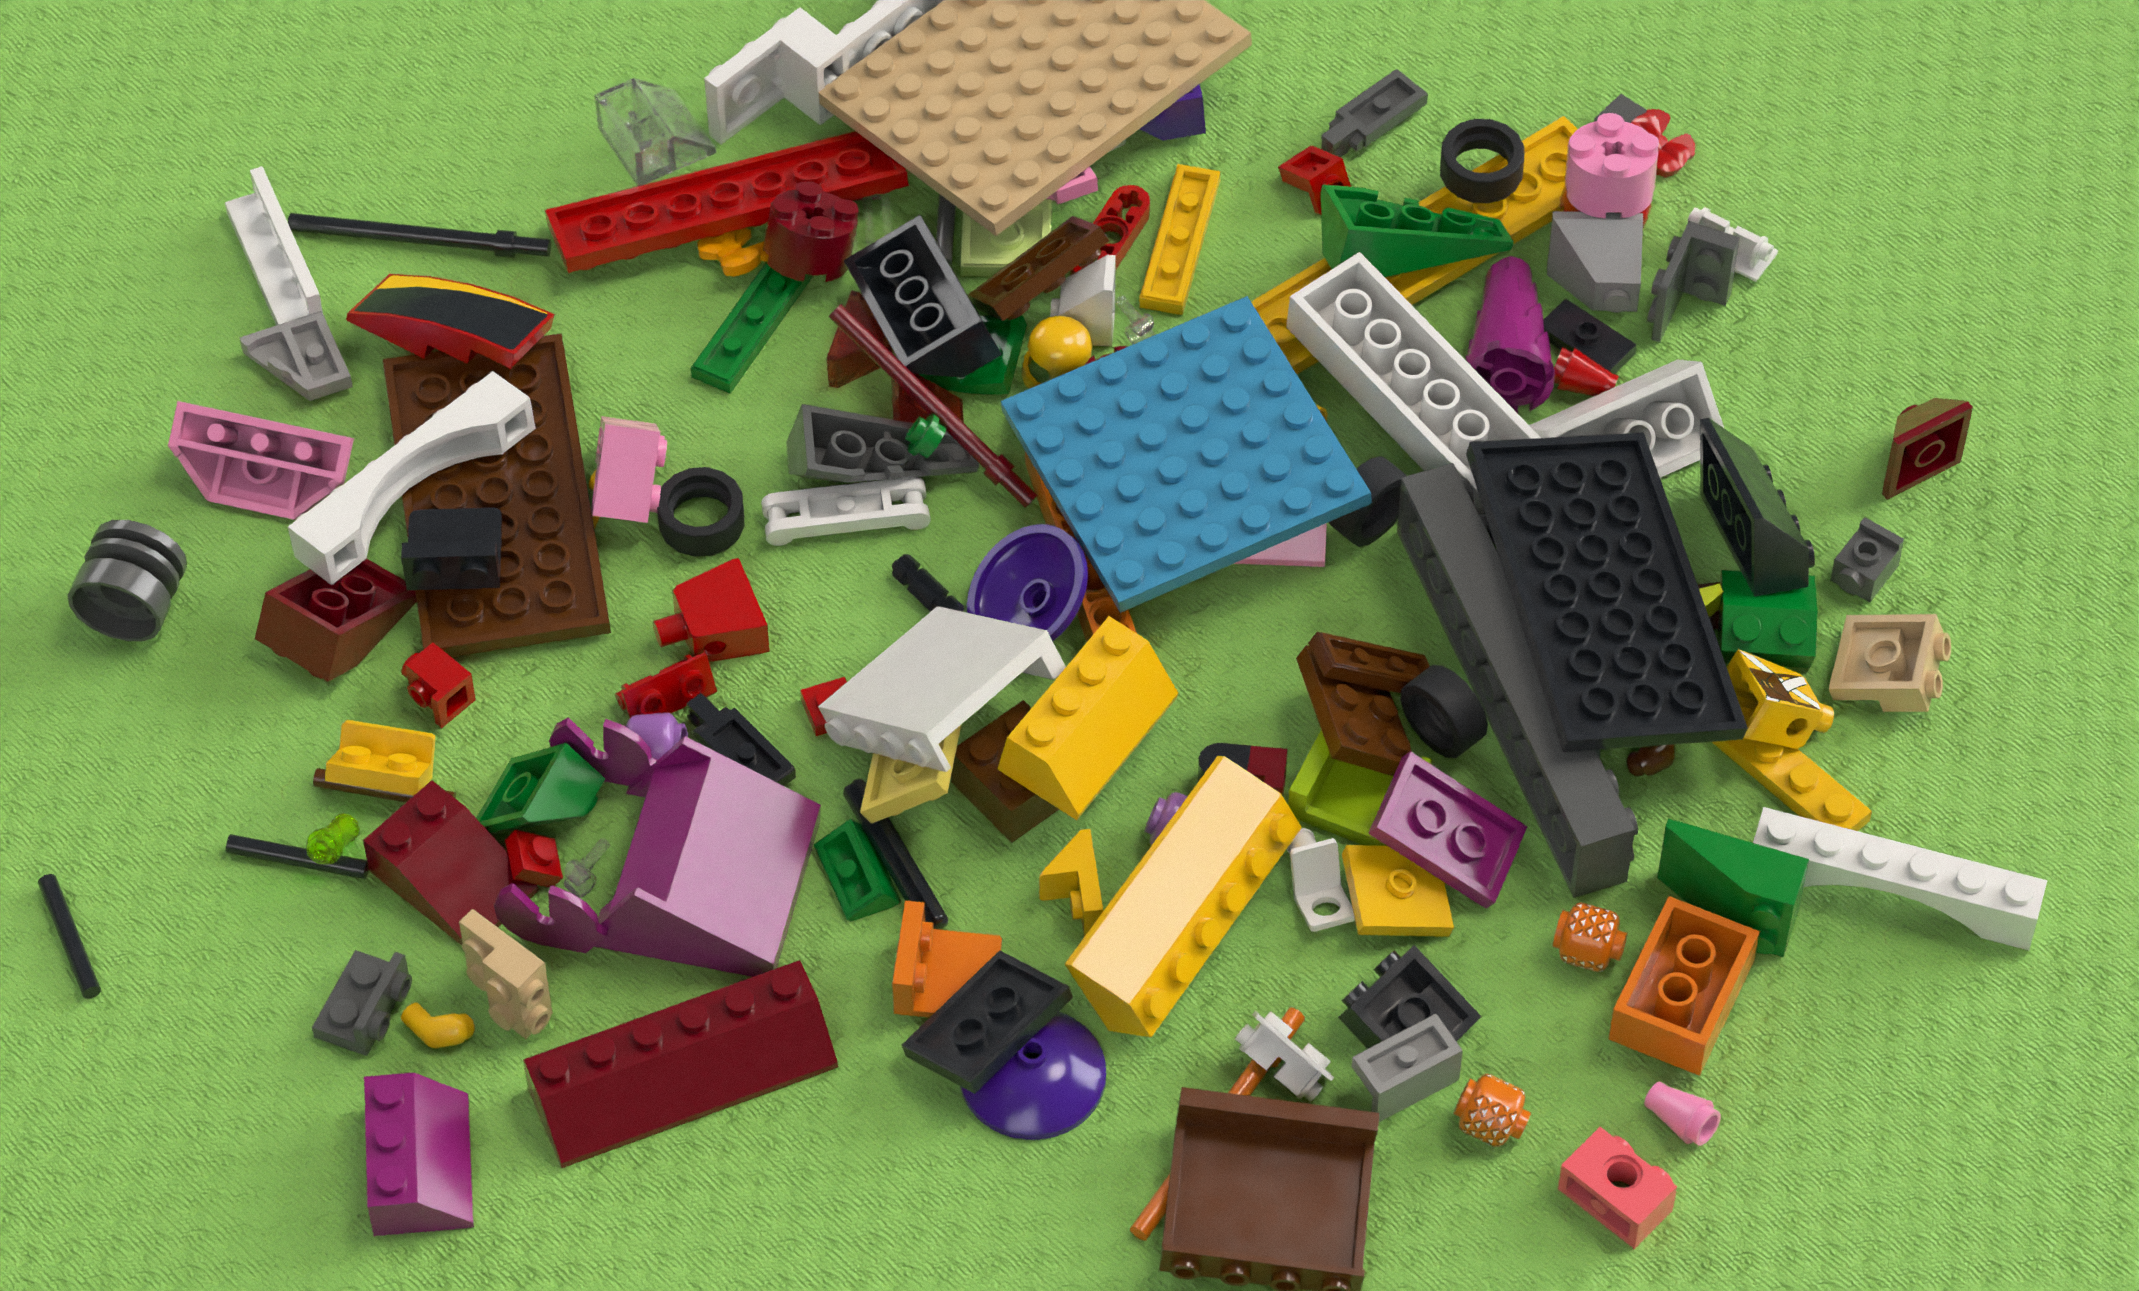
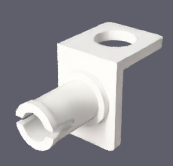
(1318, 880)

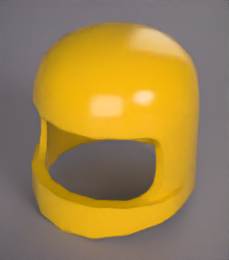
(1057, 346)

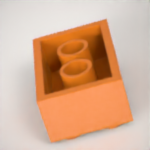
(1683, 985)

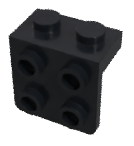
(453, 549)

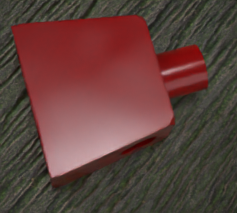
(716, 615)

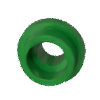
(925, 435)

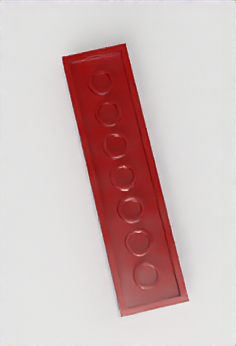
(715, 200)

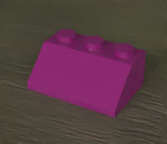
(417, 1155)

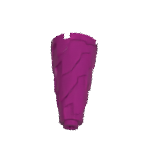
(1510, 336)

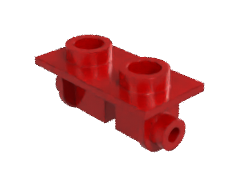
(669, 688)

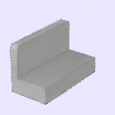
(1409, 1066)

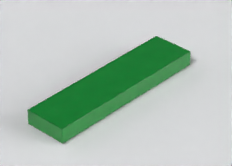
(747, 329)

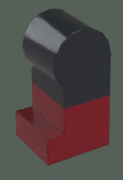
(1264, 763)

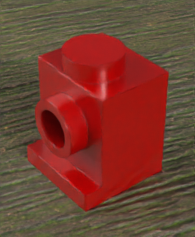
(438, 683)

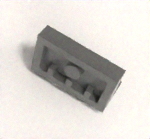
(362, 1002)

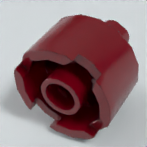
(810, 233)

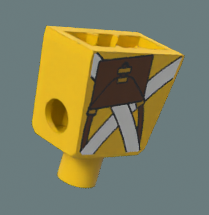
(1776, 702)

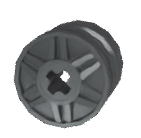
(127, 580)

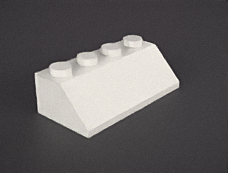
(1660, 404)

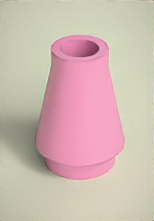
(1685, 1114)

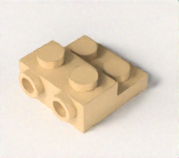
(1891, 661)
(509, 974)

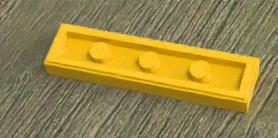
(1179, 239)

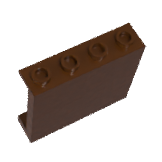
(1268, 1192)

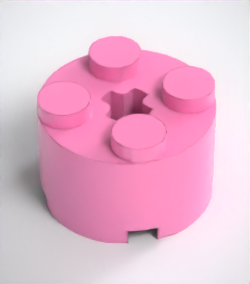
(1611, 167)

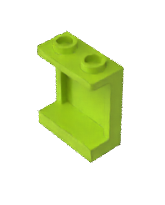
(1338, 795)

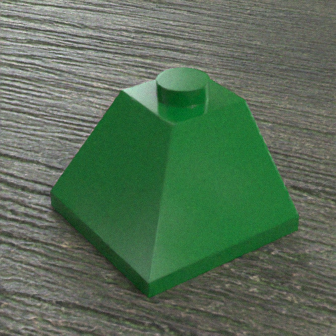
(541, 790)

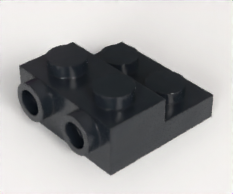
(1402, 996)

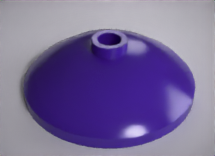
(1031, 580)
(1045, 1093)

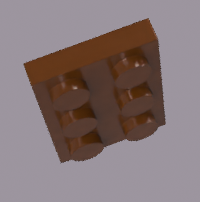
(1039, 269)
(1356, 719)

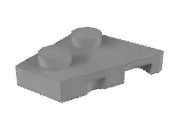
(301, 356)

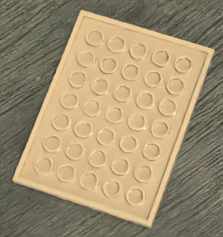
(1026, 94)

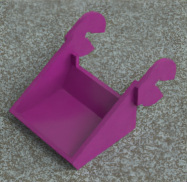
(706, 867)

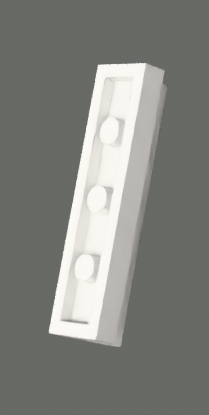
(273, 252)

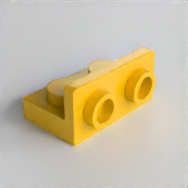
(382, 758)

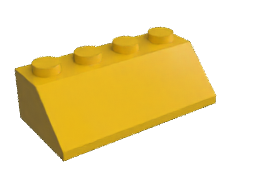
(1089, 719)

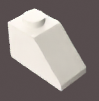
(1090, 299)

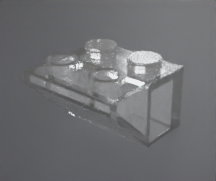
(650, 129)

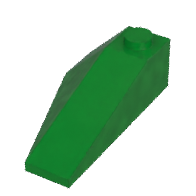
(1405, 235)

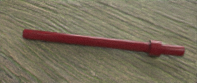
(996, 468)

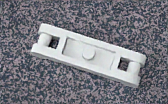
(845, 509)

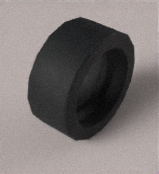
(1482, 135)
(1375, 519)
(703, 539)
(1444, 711)

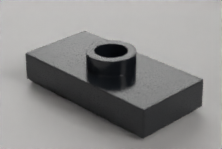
(1575, 328)

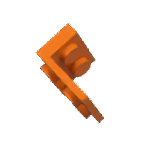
(934, 962)

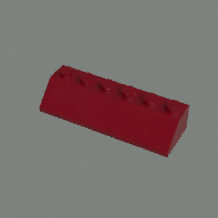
(680, 1063)

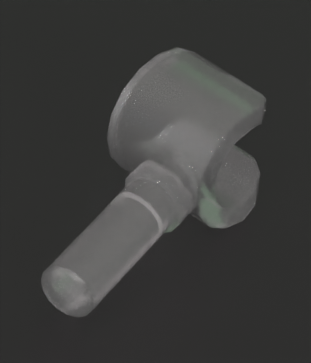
(1140, 325)
(579, 877)

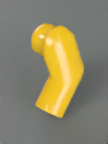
(438, 1030)

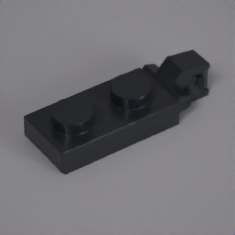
(738, 740)

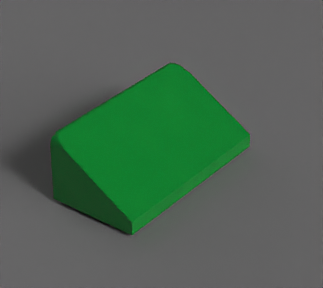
(856, 872)

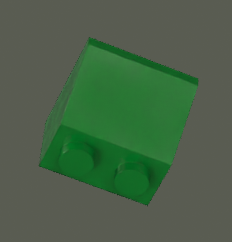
(1770, 626)

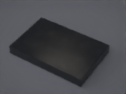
(987, 1021)

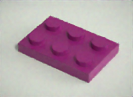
(1448, 830)

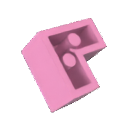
(626, 469)

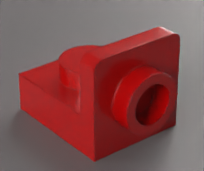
(1312, 170)

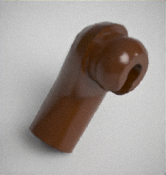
(1650, 760)

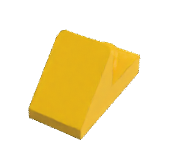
(1075, 877)

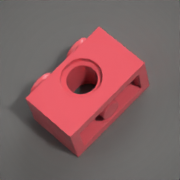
(1625, 1211)

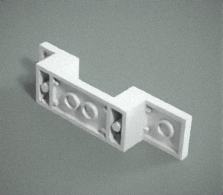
(798, 62)

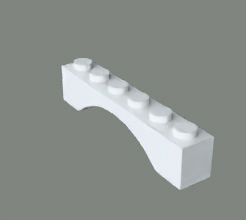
(477, 424)
(1984, 898)

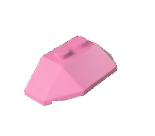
(258, 460)

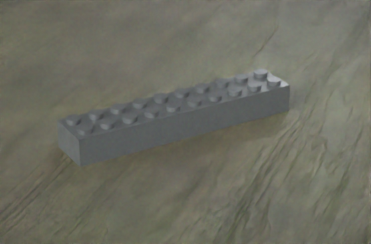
(1466, 584)

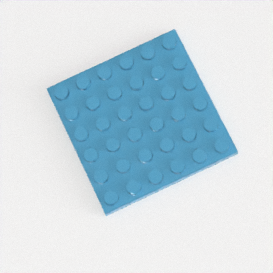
(1185, 453)

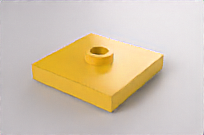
(1394, 894)

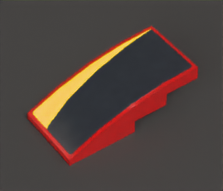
(451, 317)

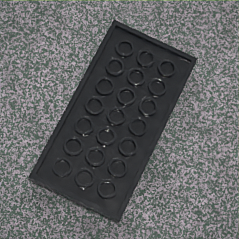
(1605, 592)

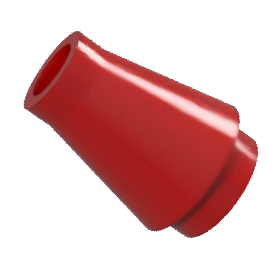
(1581, 374)

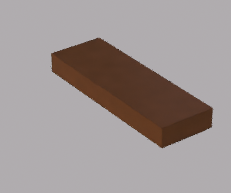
(1366, 662)

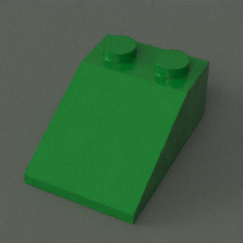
(1735, 880)

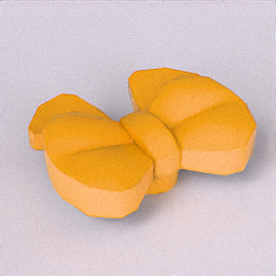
(730, 254)

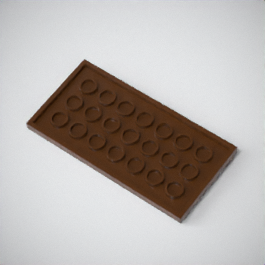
(549, 543)

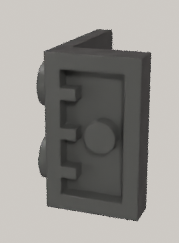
(1700, 266)

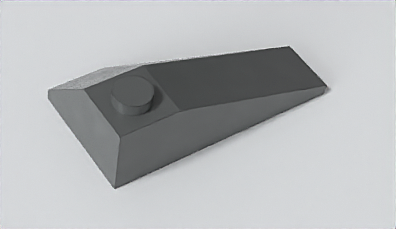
(864, 448)

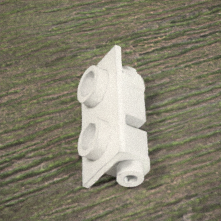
(1753, 251)
(1301, 1066)

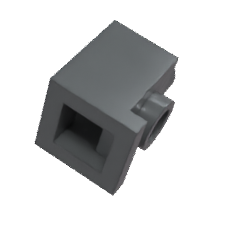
(1867, 560)

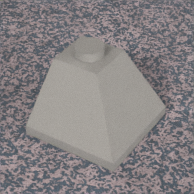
(1597, 258)

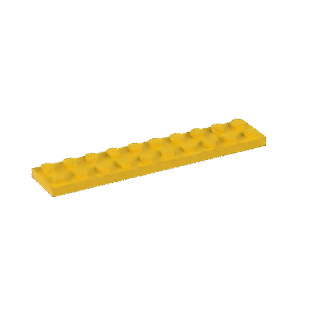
(1520, 213)

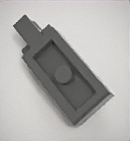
(1373, 113)

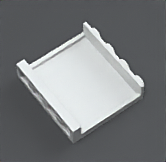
(934, 684)

